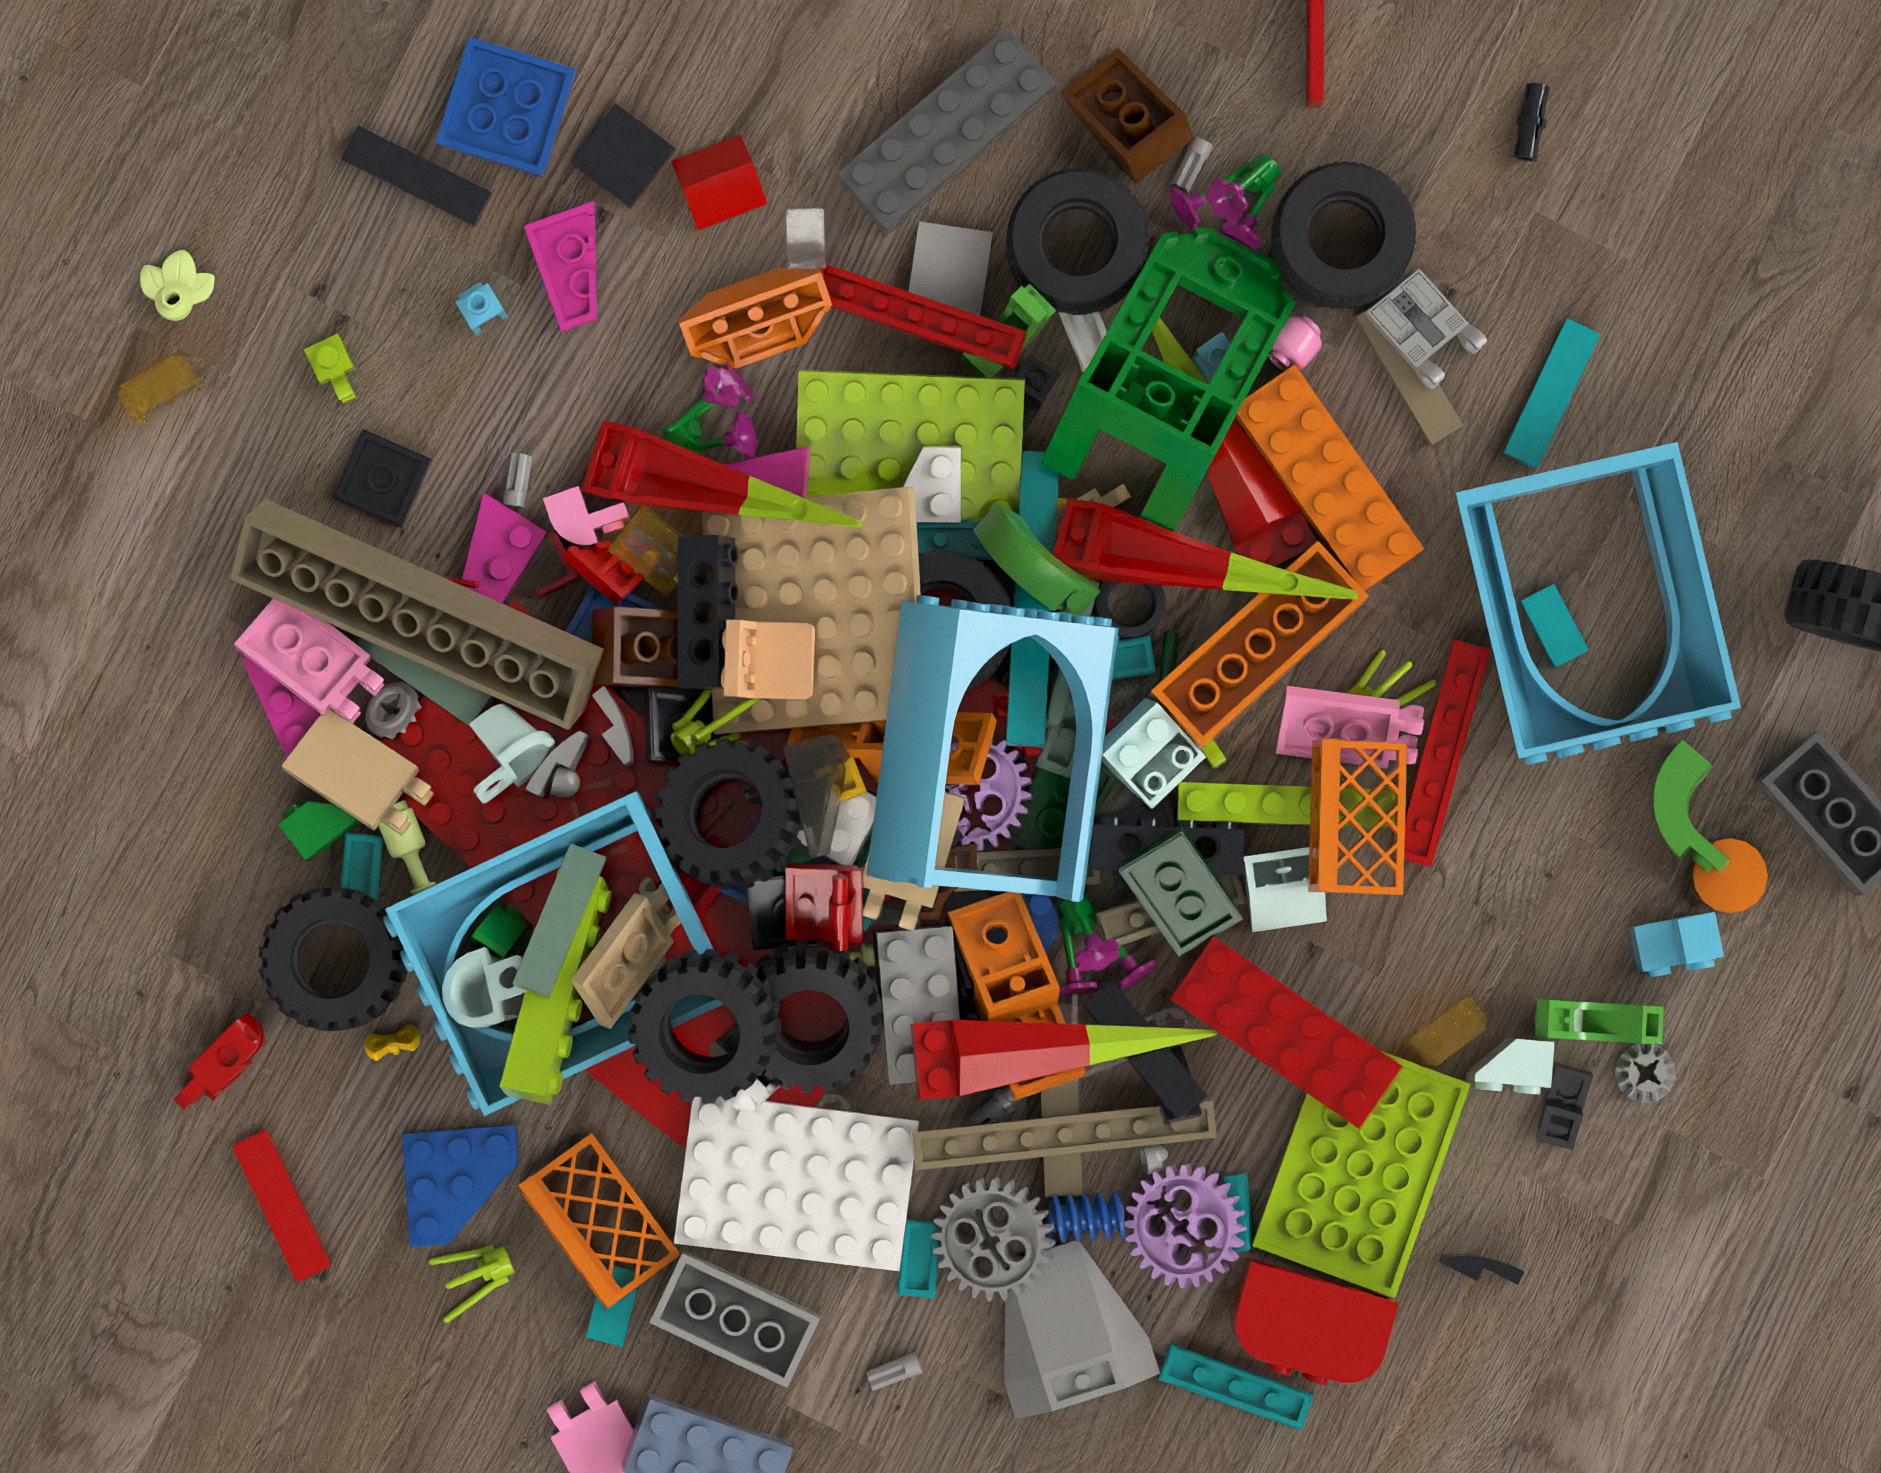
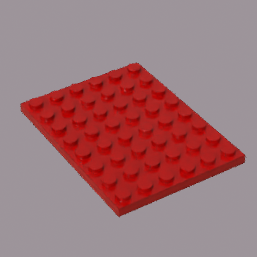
(457, 761)

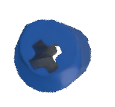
(1086, 1216)

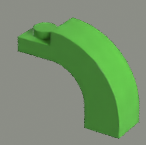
(1025, 311)
(1031, 564)
(1672, 793)
(1599, 1021)

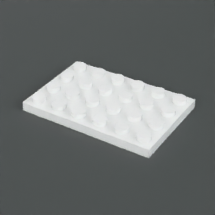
(797, 1183)

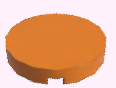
(1738, 884)

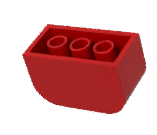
(1310, 1323)

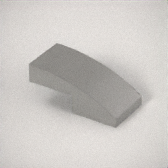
(618, 735)
(565, 754)

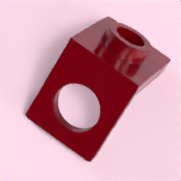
(564, 582)

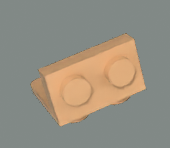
(768, 660)

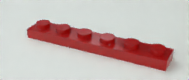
(923, 317)
(1443, 750)

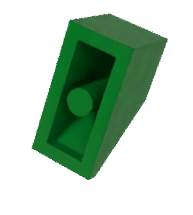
(315, 826)
(500, 931)

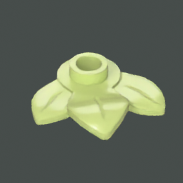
(173, 280)

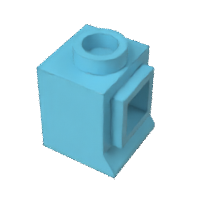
(479, 305)
(1209, 356)

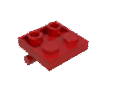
(824, 903)

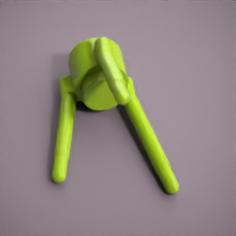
(1357, 689)
(691, 733)
(493, 1265)

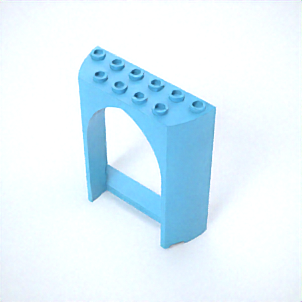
(933, 665)
(1695, 666)
(437, 919)

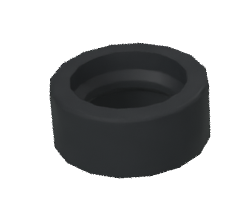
(1139, 629)

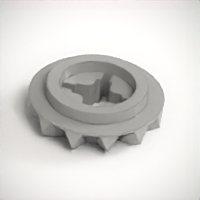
(391, 696)
(1627, 1073)

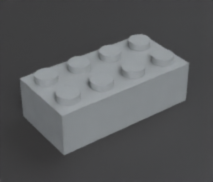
(915, 986)
(735, 1319)

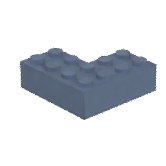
(690, 1441)

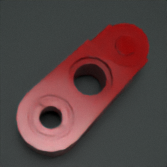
(223, 1061)

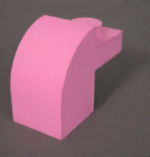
(575, 524)

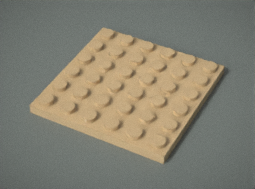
(842, 584)

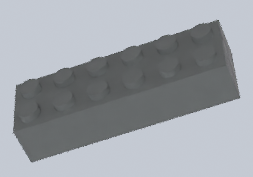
(947, 131)

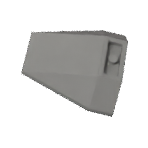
(1071, 1337)

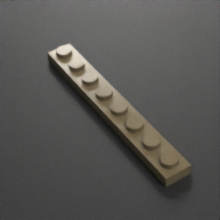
(1056, 1136)

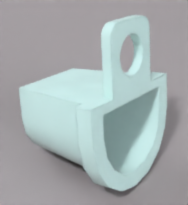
(513, 745)
(481, 989)

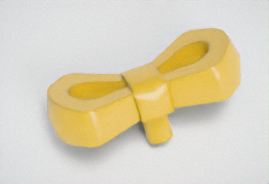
(379, 1045)

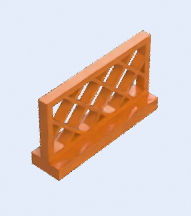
(1326, 823)
(571, 1240)

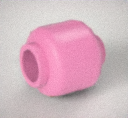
(1296, 343)

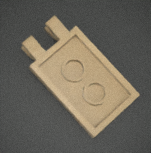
(356, 772)
(915, 895)
(627, 954)

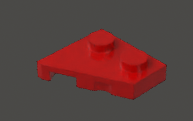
(604, 571)

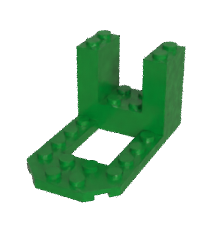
(1157, 404)

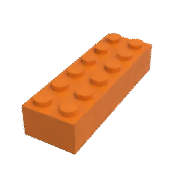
(1327, 479)
(1254, 651)

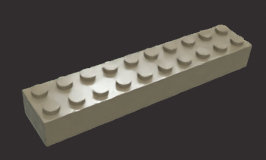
(416, 613)

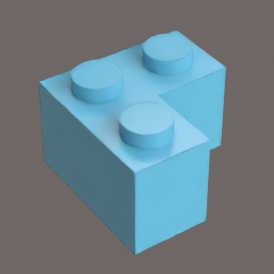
(1676, 941)

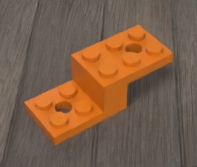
(866, 742)
(1010, 977)

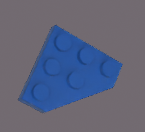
(452, 1177)

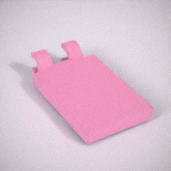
(309, 658)
(1350, 717)
(594, 1438)

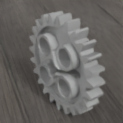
(1023, 1225)

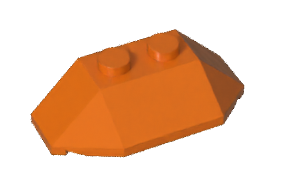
(756, 317)

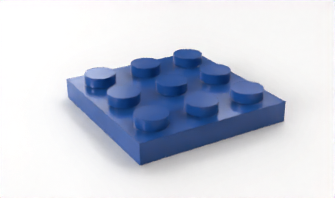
(506, 107)

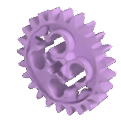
(1004, 784)
(1162, 1249)

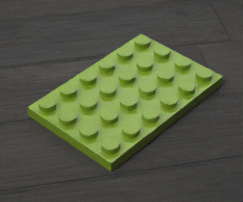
(873, 426)
(1359, 1196)

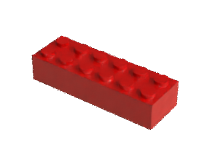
(1287, 1033)

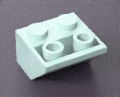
(1150, 752)
(1279, 890)
(1517, 1063)

